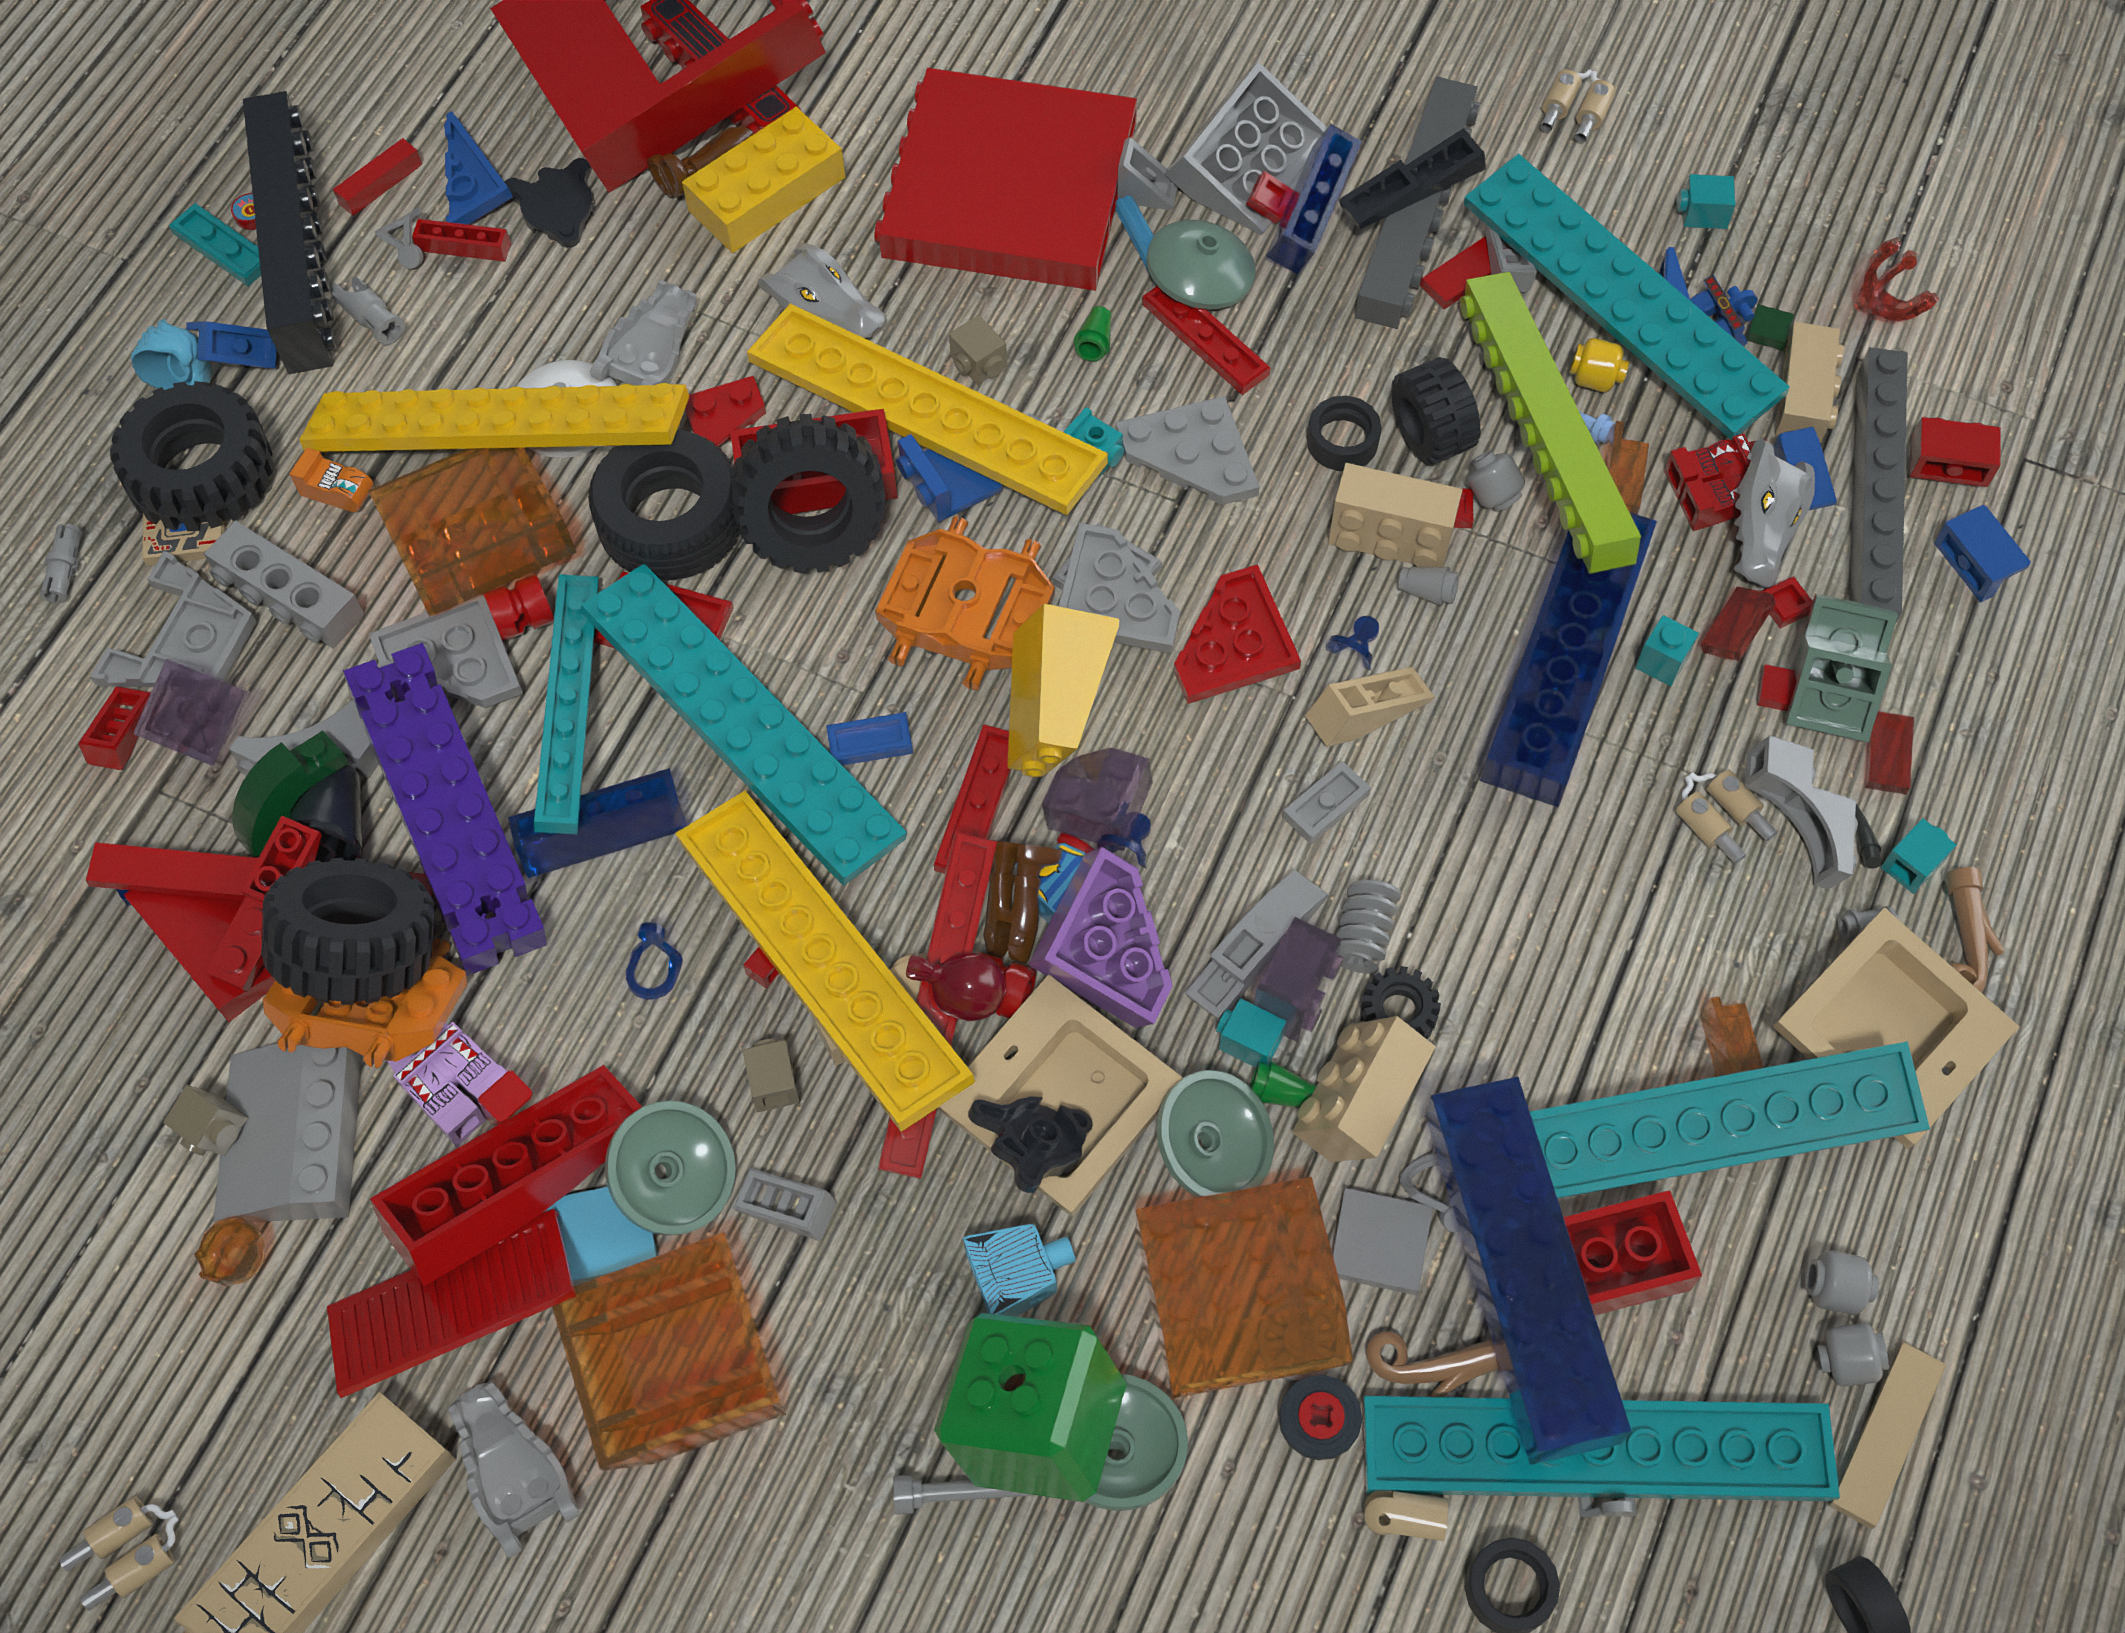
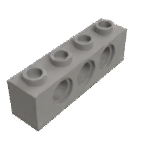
(242, 549)

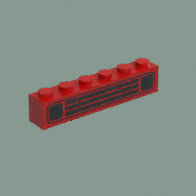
(688, 36)

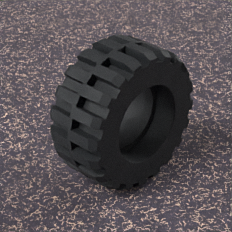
(179, 420)
(810, 539)
(347, 931)

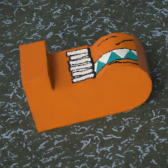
(330, 481)

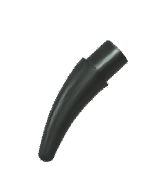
(1867, 841)

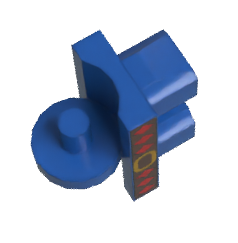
(1714, 300)

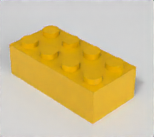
(764, 179)

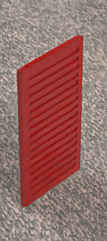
(409, 1324)

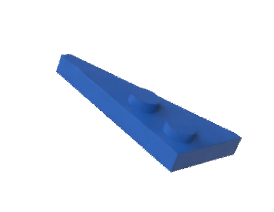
(472, 181)

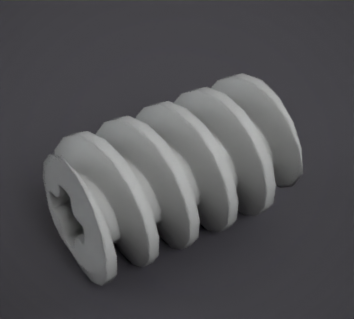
(1365, 924)

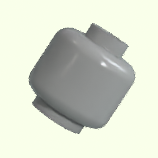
(1495, 480)
(1841, 1282)
(1854, 1354)

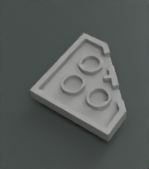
(1193, 448)
(1115, 584)
(462, 649)

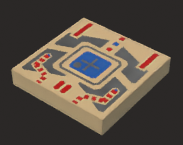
(181, 543)

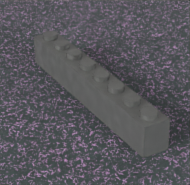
(1406, 234)
(1879, 480)

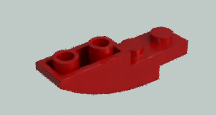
(239, 952)

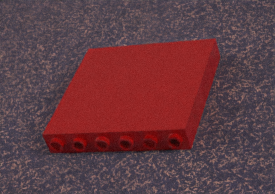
(1007, 179)

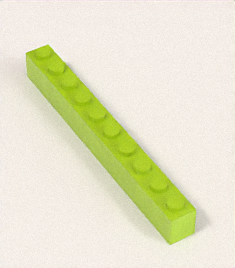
(1550, 424)

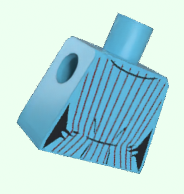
(1015, 1267)

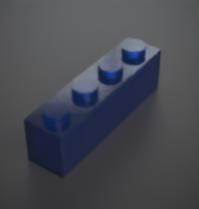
(1313, 199)
(607, 823)

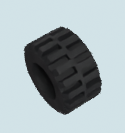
(1435, 410)

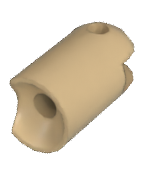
(1406, 1514)

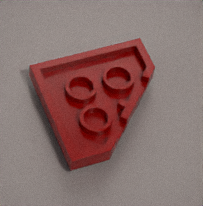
(1235, 639)

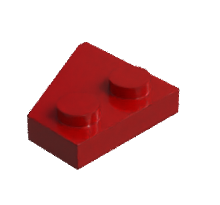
(724, 409)

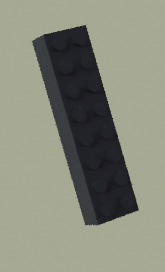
(289, 233)

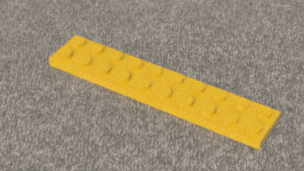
(930, 407)
(496, 418)
(825, 961)

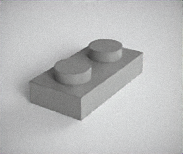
(1326, 802)

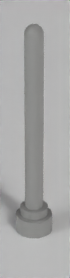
(912, 1493)

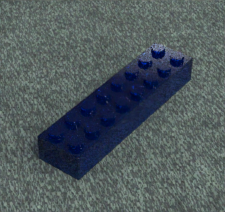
(1561, 674)
(1526, 1272)

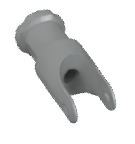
(369, 311)

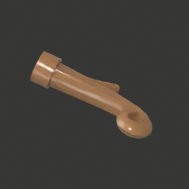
(1975, 928)
(1451, 1368)

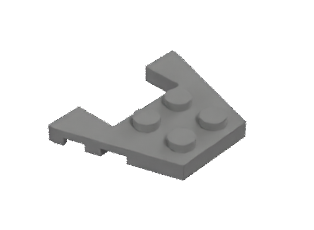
(201, 631)

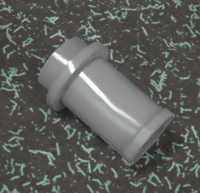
(1854, 922)

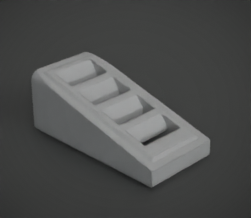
(1520, 268)
(810, 1215)

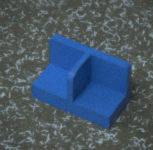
(234, 344)
(1980, 551)

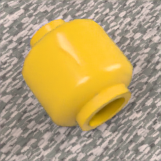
(1599, 365)

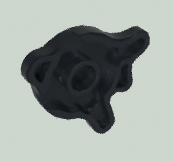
(556, 202)
(1033, 1137)

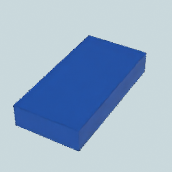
(870, 739)

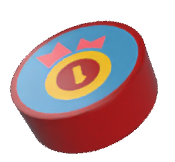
(243, 211)

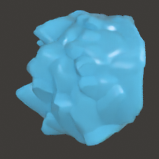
(169, 357)

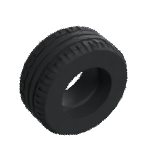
(672, 546)

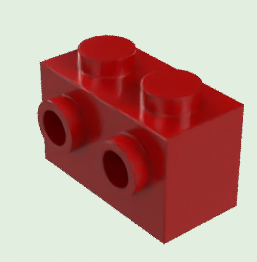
(1955, 451)

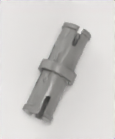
(61, 563)

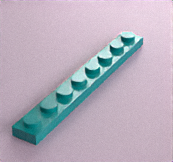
(566, 709)

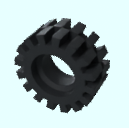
(1406, 985)

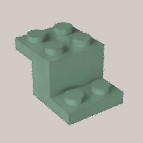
(1841, 667)

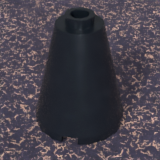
(335, 812)

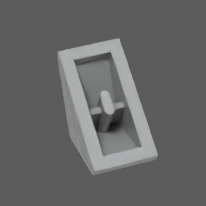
(1144, 178)

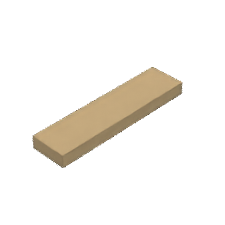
(1888, 1435)

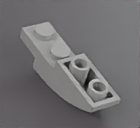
(1253, 943)

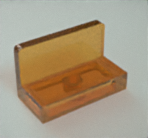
(1627, 466)
(1730, 1037)

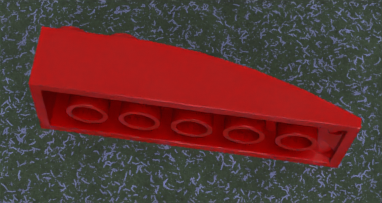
(502, 1176)

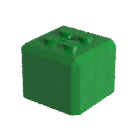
(1051, 1429)

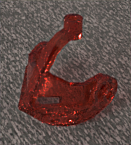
(1877, 301)

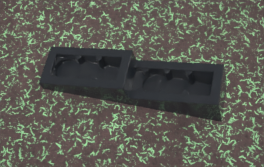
(1410, 183)

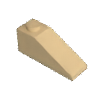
(1365, 704)

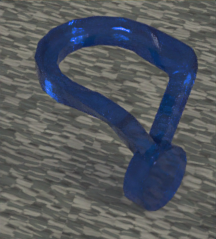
(1365, 630)
(1140, 832)
(654, 934)

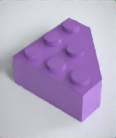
(1106, 941)

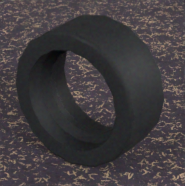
(1347, 409)
(1541, 1565)
(1865, 1599)

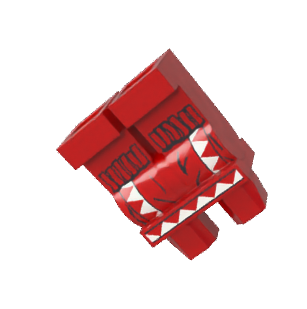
(1709, 480)

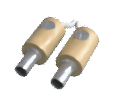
(1563, 94)
(1710, 824)
(134, 1567)

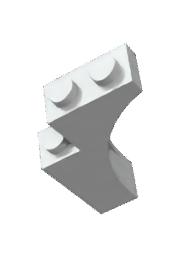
(342, 728)

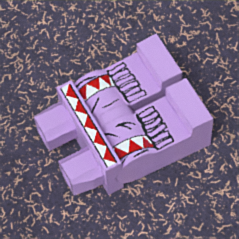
(436, 1072)

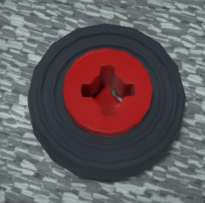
(1308, 1428)

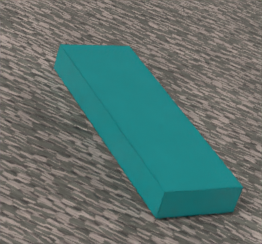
(218, 243)

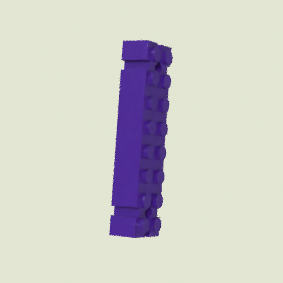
(445, 809)

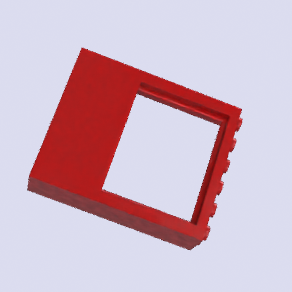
(613, 98)

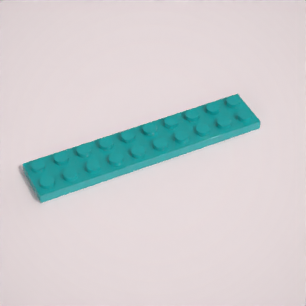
(1626, 297)
(744, 724)
(1731, 1120)
(1669, 1454)

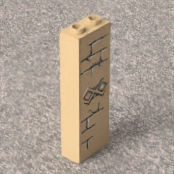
(322, 1528)

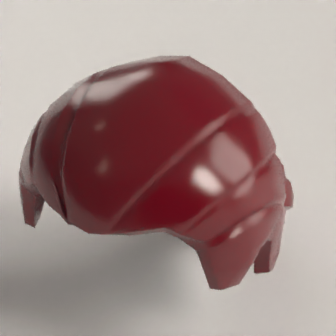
(963, 985)

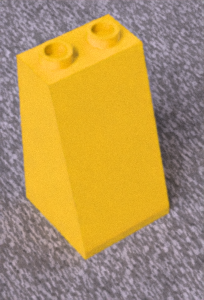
(1054, 684)

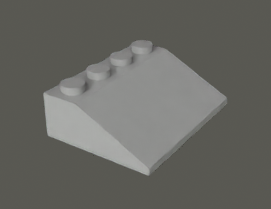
(1249, 132)
(298, 1134)

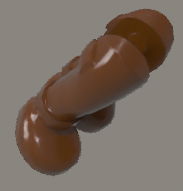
(670, 171)
(1015, 926)

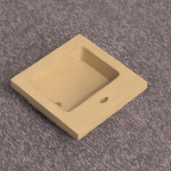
(1897, 991)
(1071, 1061)

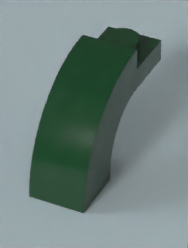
(277, 784)

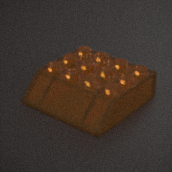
(471, 524)
(1243, 1287)
(667, 1356)

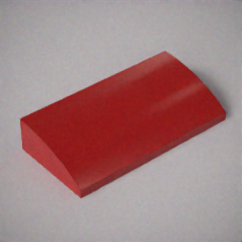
(192, 932)

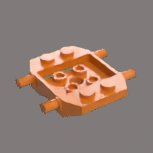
(925, 613)
(383, 1028)

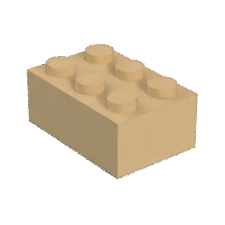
(1394, 516)
(1363, 1089)

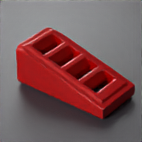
(114, 751)
(504, 1098)

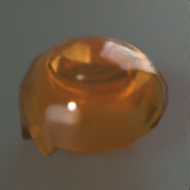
(231, 1251)

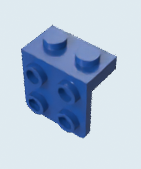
(941, 482)

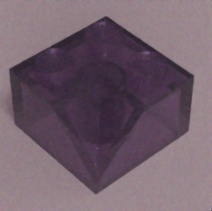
(191, 711)
(1098, 795)
(1296, 977)

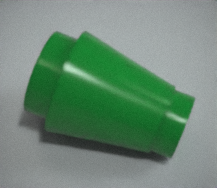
(1094, 335)
(1279, 1086)

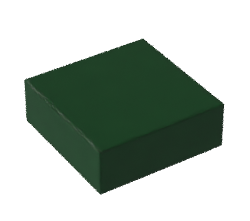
(1770, 327)

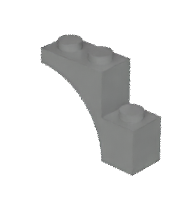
(1824, 819)

